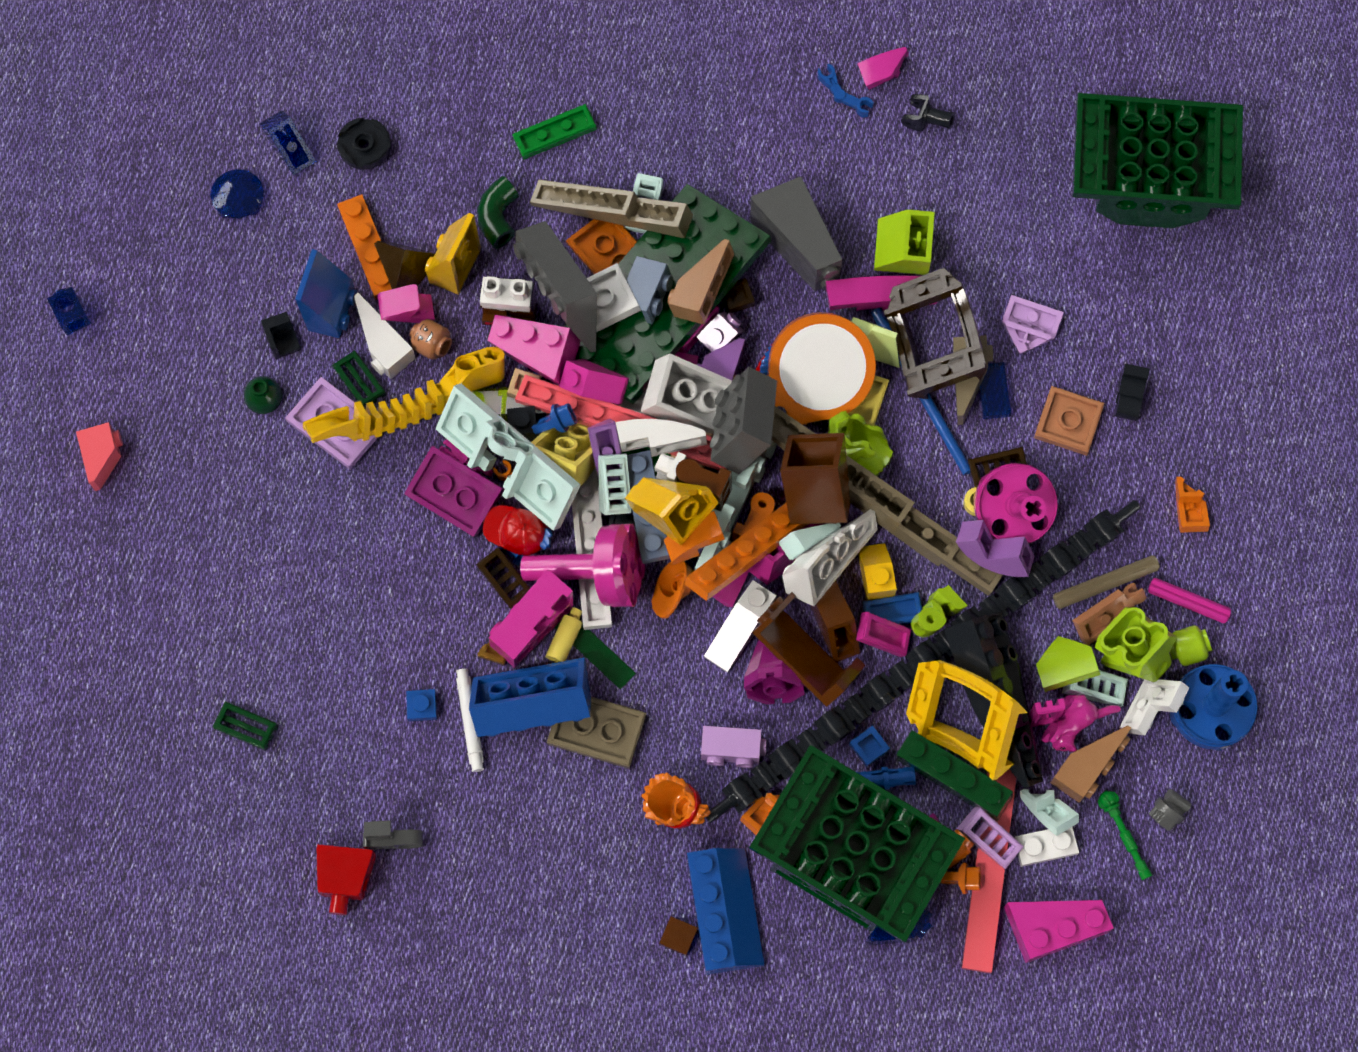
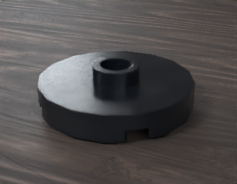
(360, 132)

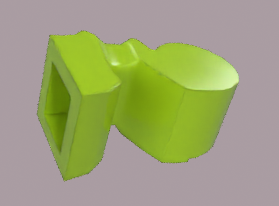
(932, 616)

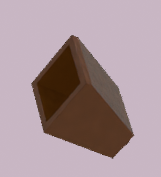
(816, 478)

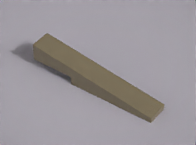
(613, 206)

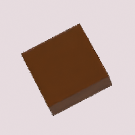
(678, 936)

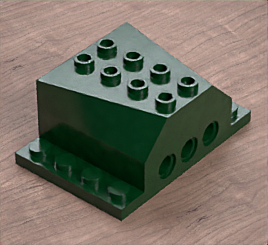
(1157, 158)
(855, 845)

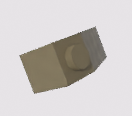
(967, 390)

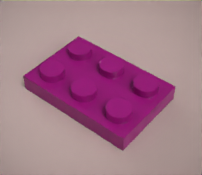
(453, 491)

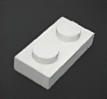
(1046, 846)

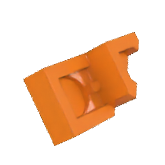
(1190, 508)

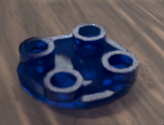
(237, 194)

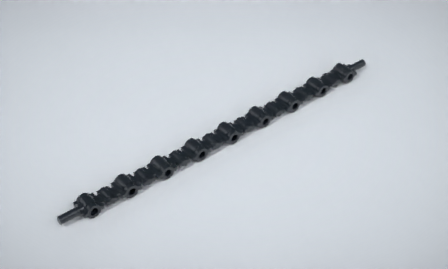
(883, 690)

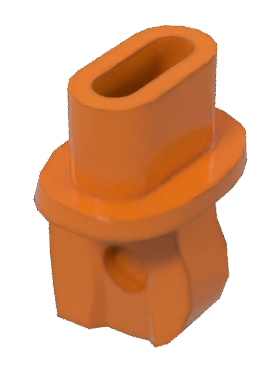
(967, 878)

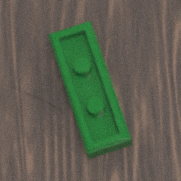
(554, 131)

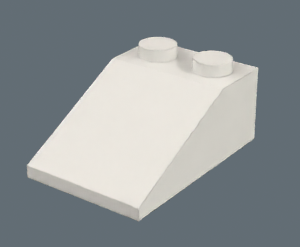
(683, 392)

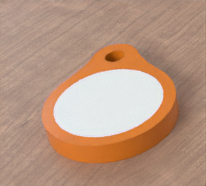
(821, 367)

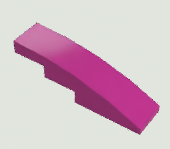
(863, 292)

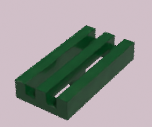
(370, 397)
(242, 737)

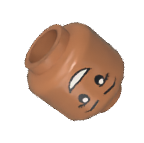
(430, 339)

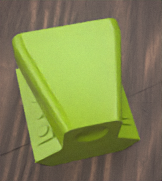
(1136, 645)

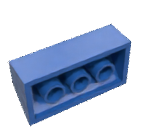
(530, 697)
(725, 910)

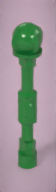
(1109, 802)

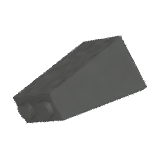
(797, 231)

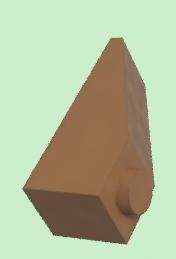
(700, 285)

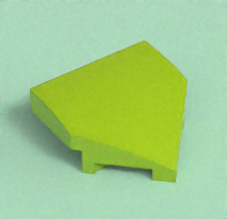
(1066, 664)

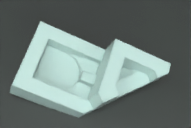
(1050, 811)

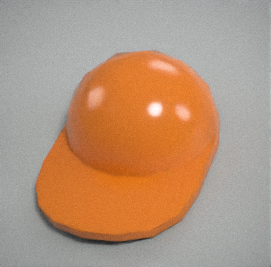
(670, 588)

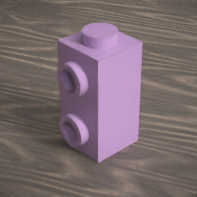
(732, 745)

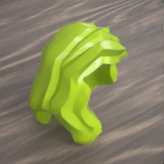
(864, 442)

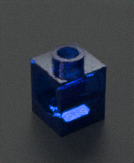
(76, 317)

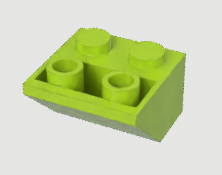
(904, 242)

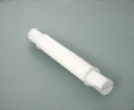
(472, 741)

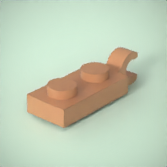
(1097, 618)

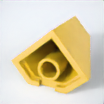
(671, 506)

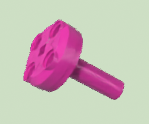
(1016, 502)
(613, 566)

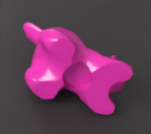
(1076, 717)

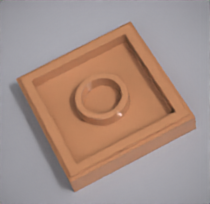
(1069, 420)

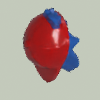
(516, 531)

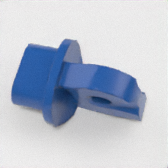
(560, 417)

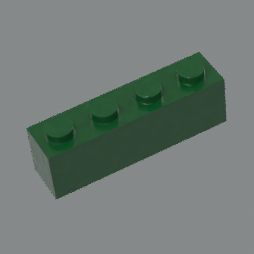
(954, 775)

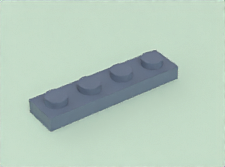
(649, 537)

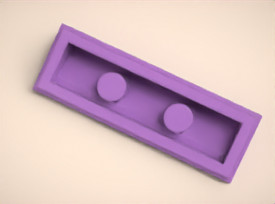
(605, 441)

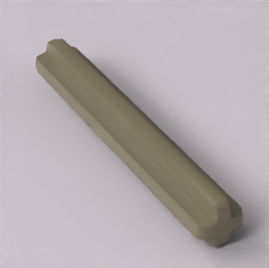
(1106, 582)

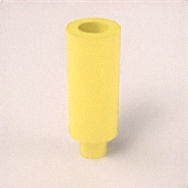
(565, 636)

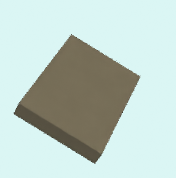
(606, 736)

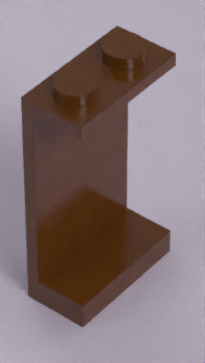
(803, 654)

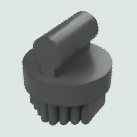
(1170, 809)

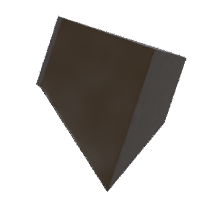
(403, 263)

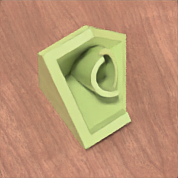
(882, 341)

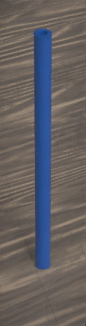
(933, 411)

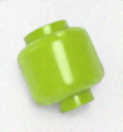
(1190, 645)

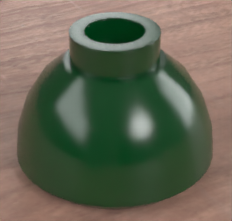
(262, 395)

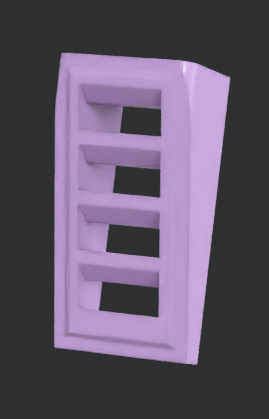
(970, 820)

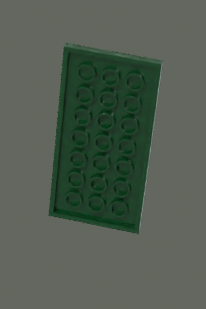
(632, 343)

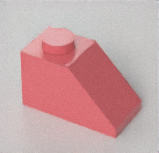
(99, 452)

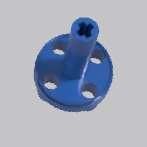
(1216, 707)

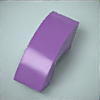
(1001, 556)

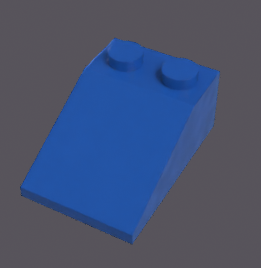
(325, 296)

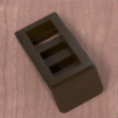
(1014, 454)
(497, 553)

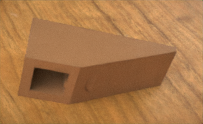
(1084, 766)

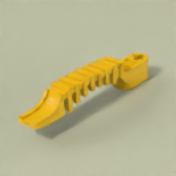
(472, 369)

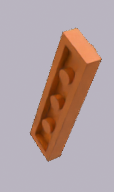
(363, 236)

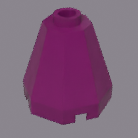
(771, 678)

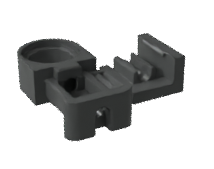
(379, 836)

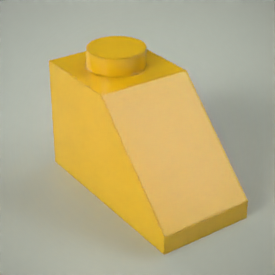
(877, 572)

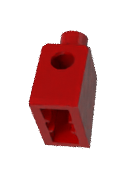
(343, 874)

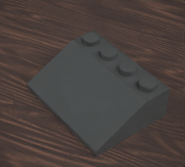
(559, 280)

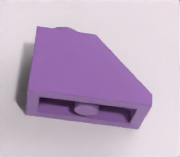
(726, 359)

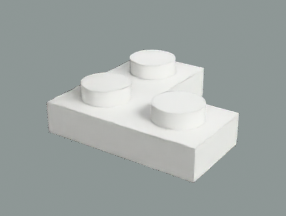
(1151, 698)

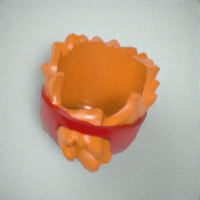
(673, 802)

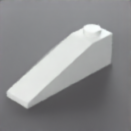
(823, 563)

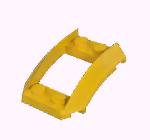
(994, 746)

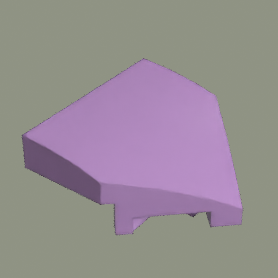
(1030, 323)

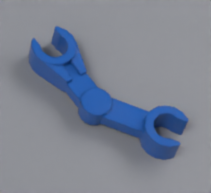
(839, 94)

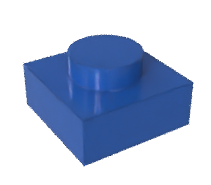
(421, 705)
(869, 746)

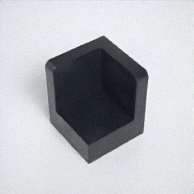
(281, 335)

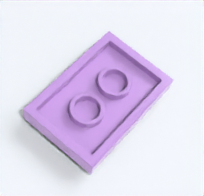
(322, 399)

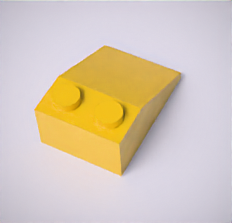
(454, 255)

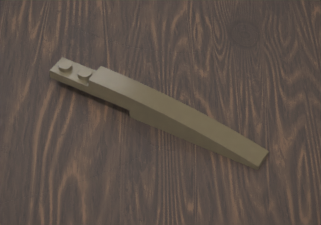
(898, 515)

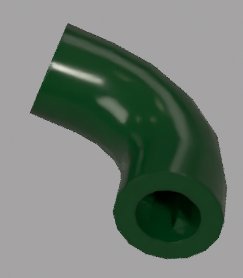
(491, 212)

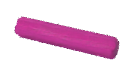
(1189, 600)

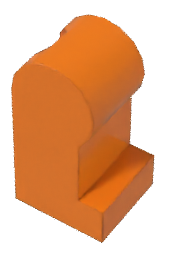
(761, 506)

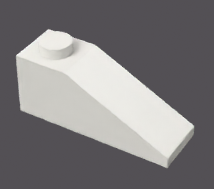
(386, 346)
(739, 626)

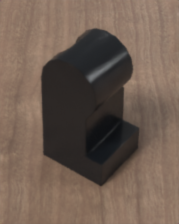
(1131, 392)

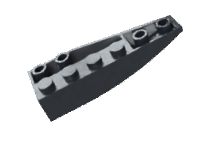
(987, 651)

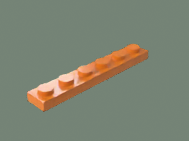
(741, 554)

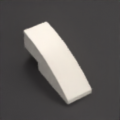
(659, 435)

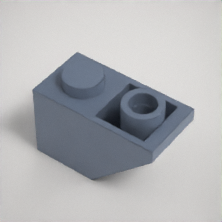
(649, 283)

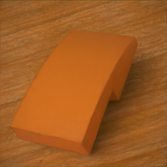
(705, 534)

